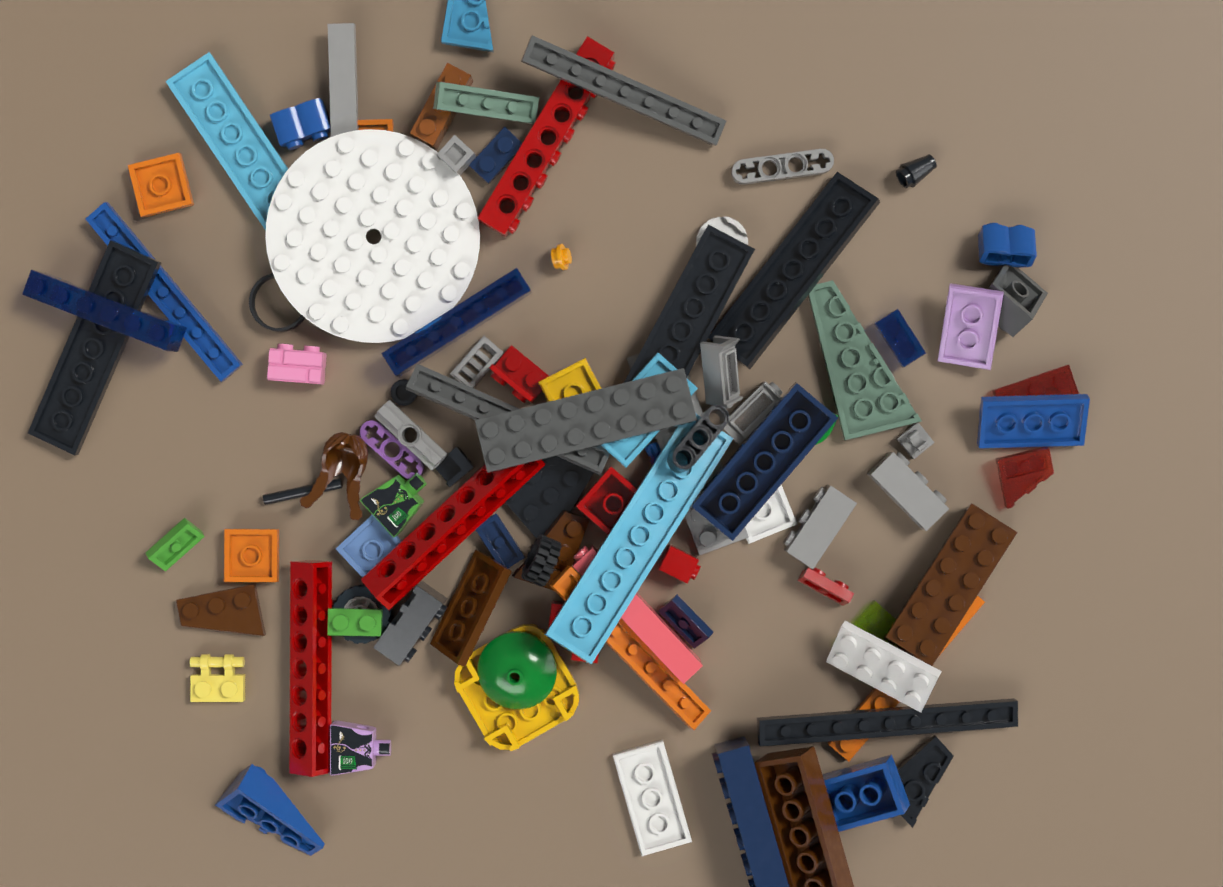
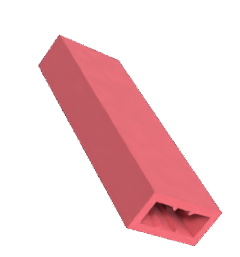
(651, 628)

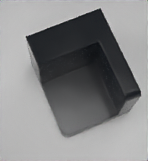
(454, 466)

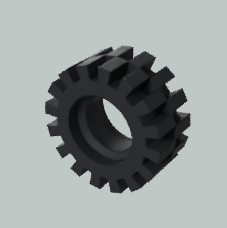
(541, 560)

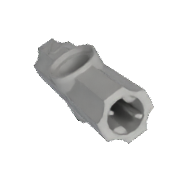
(398, 423)

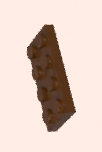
(470, 608)

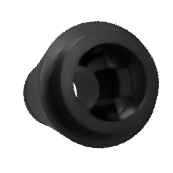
(914, 171)

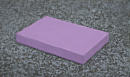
(970, 326)

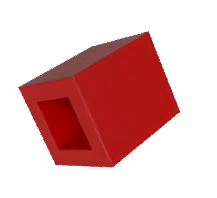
(680, 564)

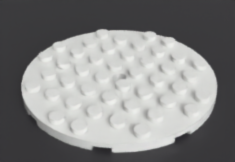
(322, 223)

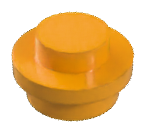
(561, 257)

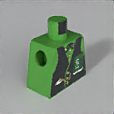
(396, 502)

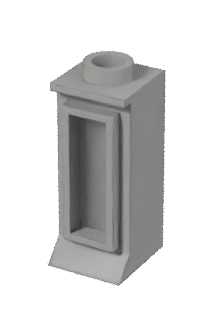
(720, 371)
(752, 411)

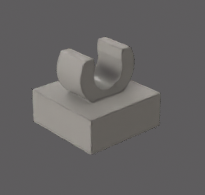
(915, 440)

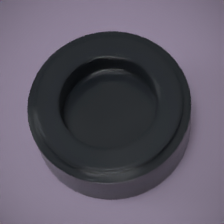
(400, 394)

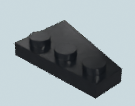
(922, 773)

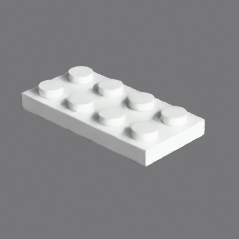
(883, 666)

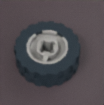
(361, 597)

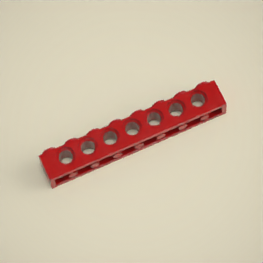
(546, 123)
(445, 531)
(310, 667)

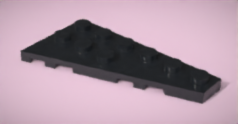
(549, 493)

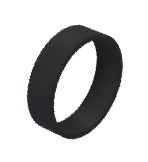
(258, 284)

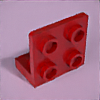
(518, 373)

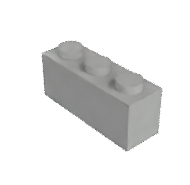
(908, 490)
(819, 526)

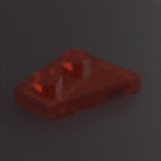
(1023, 472)

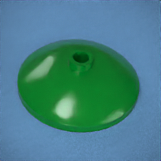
(518, 654)

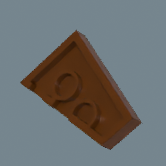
(569, 531)
(224, 610)

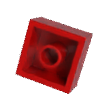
(607, 499)

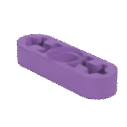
(381, 451)

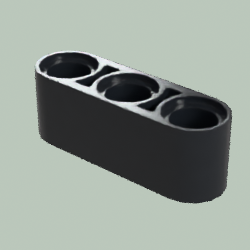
(707, 430)

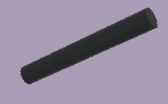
(298, 492)

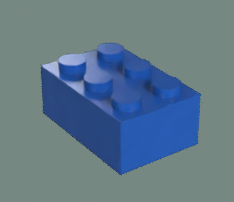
(866, 793)

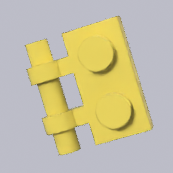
(217, 687)

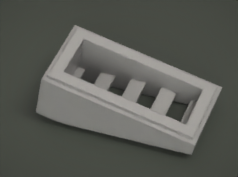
(468, 359)

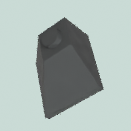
(1020, 298)

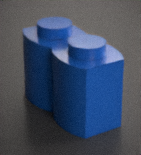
(301, 123)
(1007, 245)

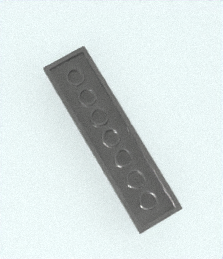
(585, 420)

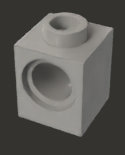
(456, 155)

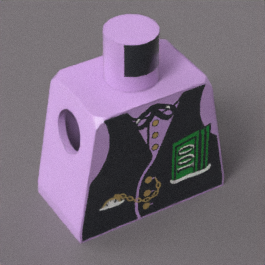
(354, 747)

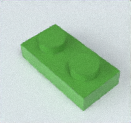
(175, 544)
(355, 622)

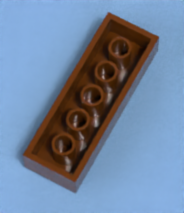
(950, 585)
(803, 819)

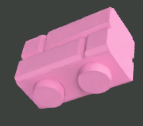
(297, 365)

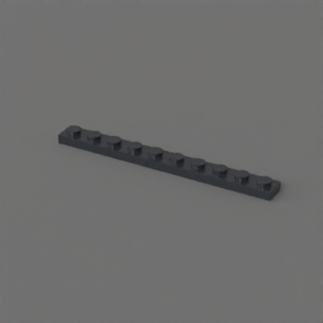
(887, 722)

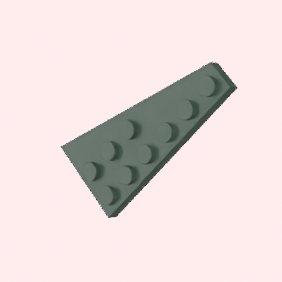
(859, 379)

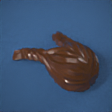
(341, 454)

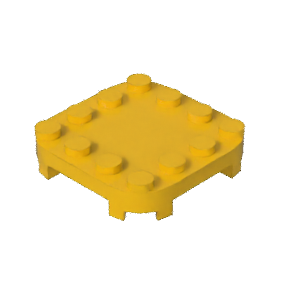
(514, 727)

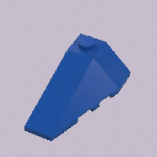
(262, 801)

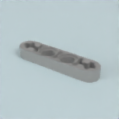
(781, 162)

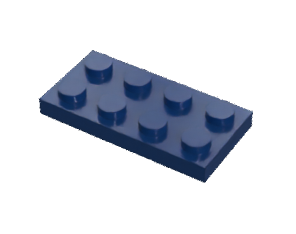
(1033, 421)

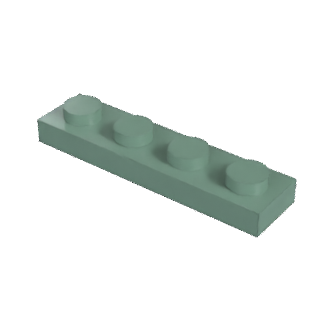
(485, 102)

